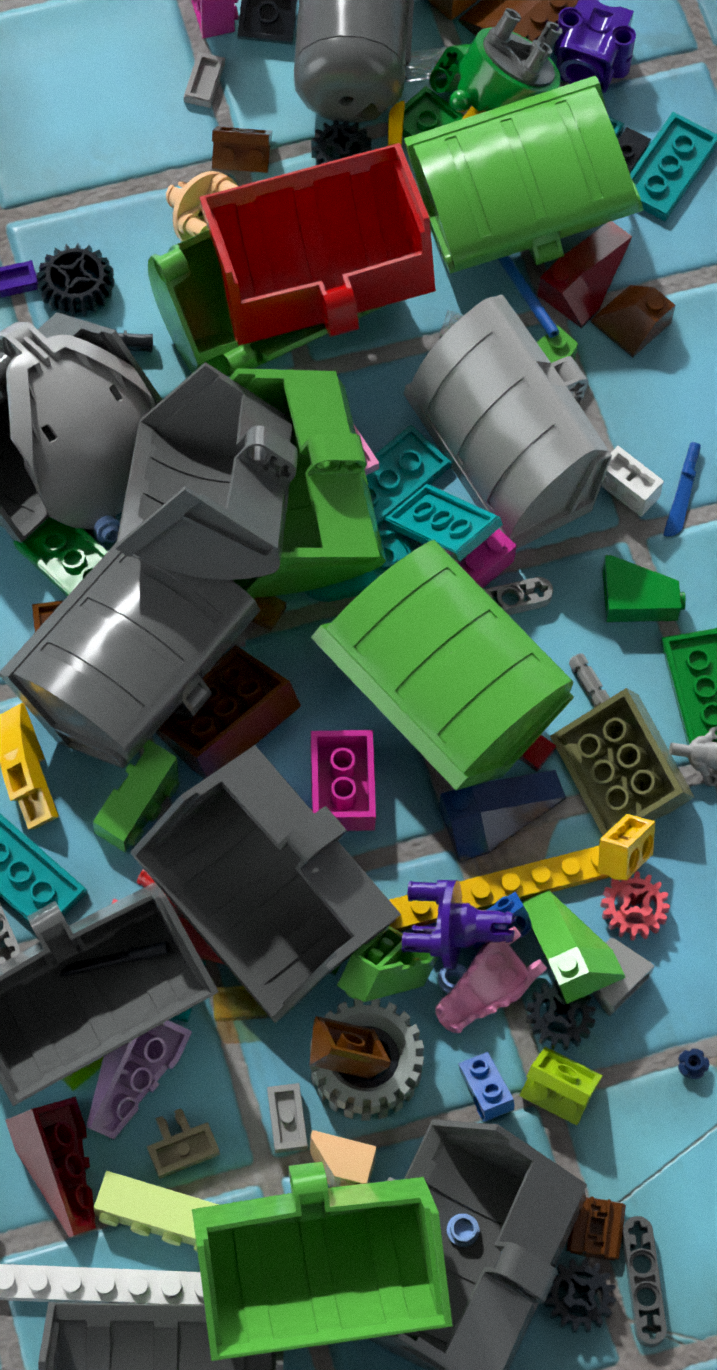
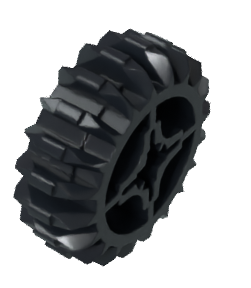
(81, 289)

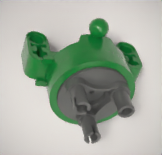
(497, 67)

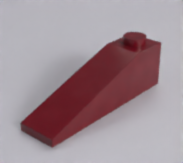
(585, 273)
(53, 1152)

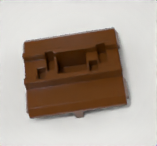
(598, 1229)

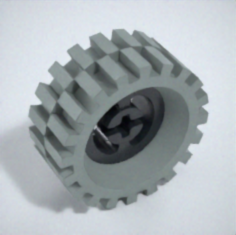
(396, 1084)

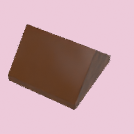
(347, 1048)

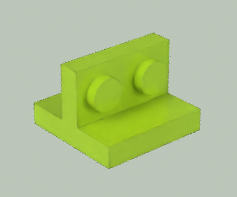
(560, 1085)

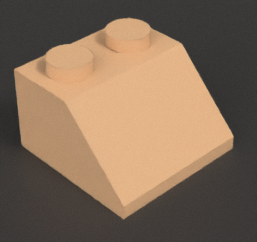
(343, 1159)

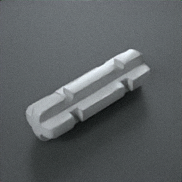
(588, 679)

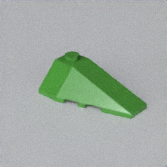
(573, 951)

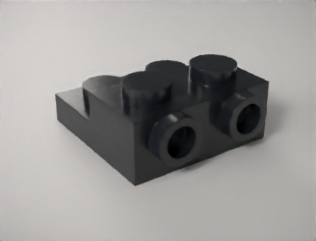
(268, 20)

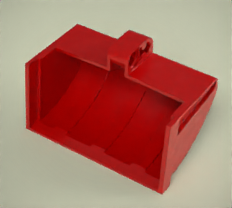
(321, 244)

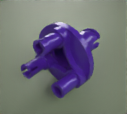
(457, 924)

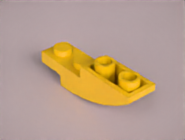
(21, 768)

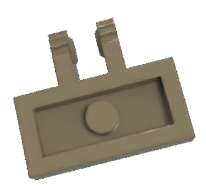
(182, 1149)

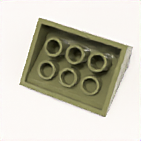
(621, 762)

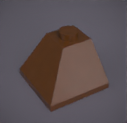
(635, 317)

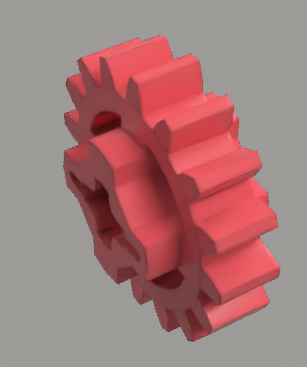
(634, 892)

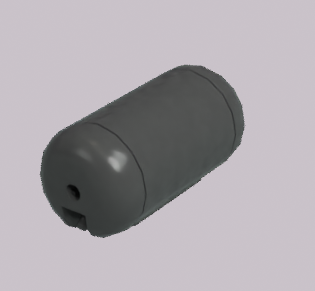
(352, 56)

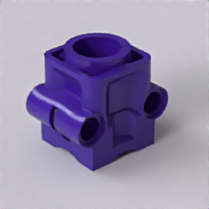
(594, 42)

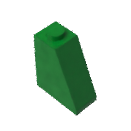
(639, 593)

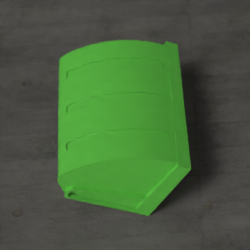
(522, 176)
(329, 507)
(447, 667)
(321, 1265)

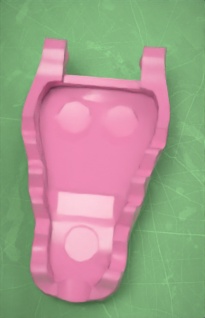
(489, 983)

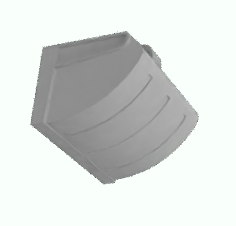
(510, 422)

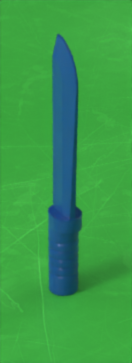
(681, 499)

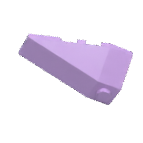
(133, 1072)

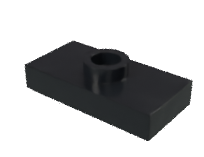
(633, 146)

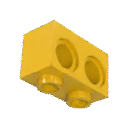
(626, 847)

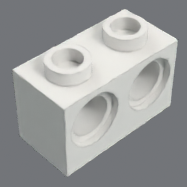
(632, 482)

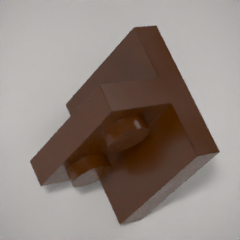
(241, 149)

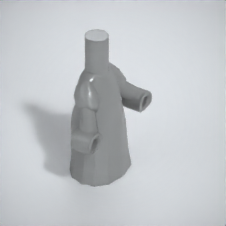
(701, 755)

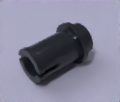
(137, 342)

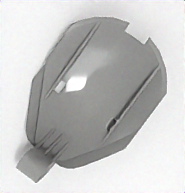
(67, 387)

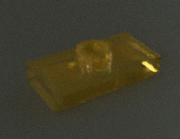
(236, 1004)

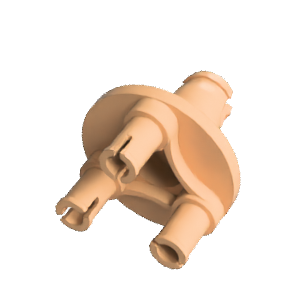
(187, 211)

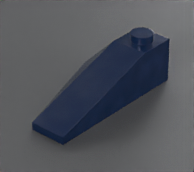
(495, 810)

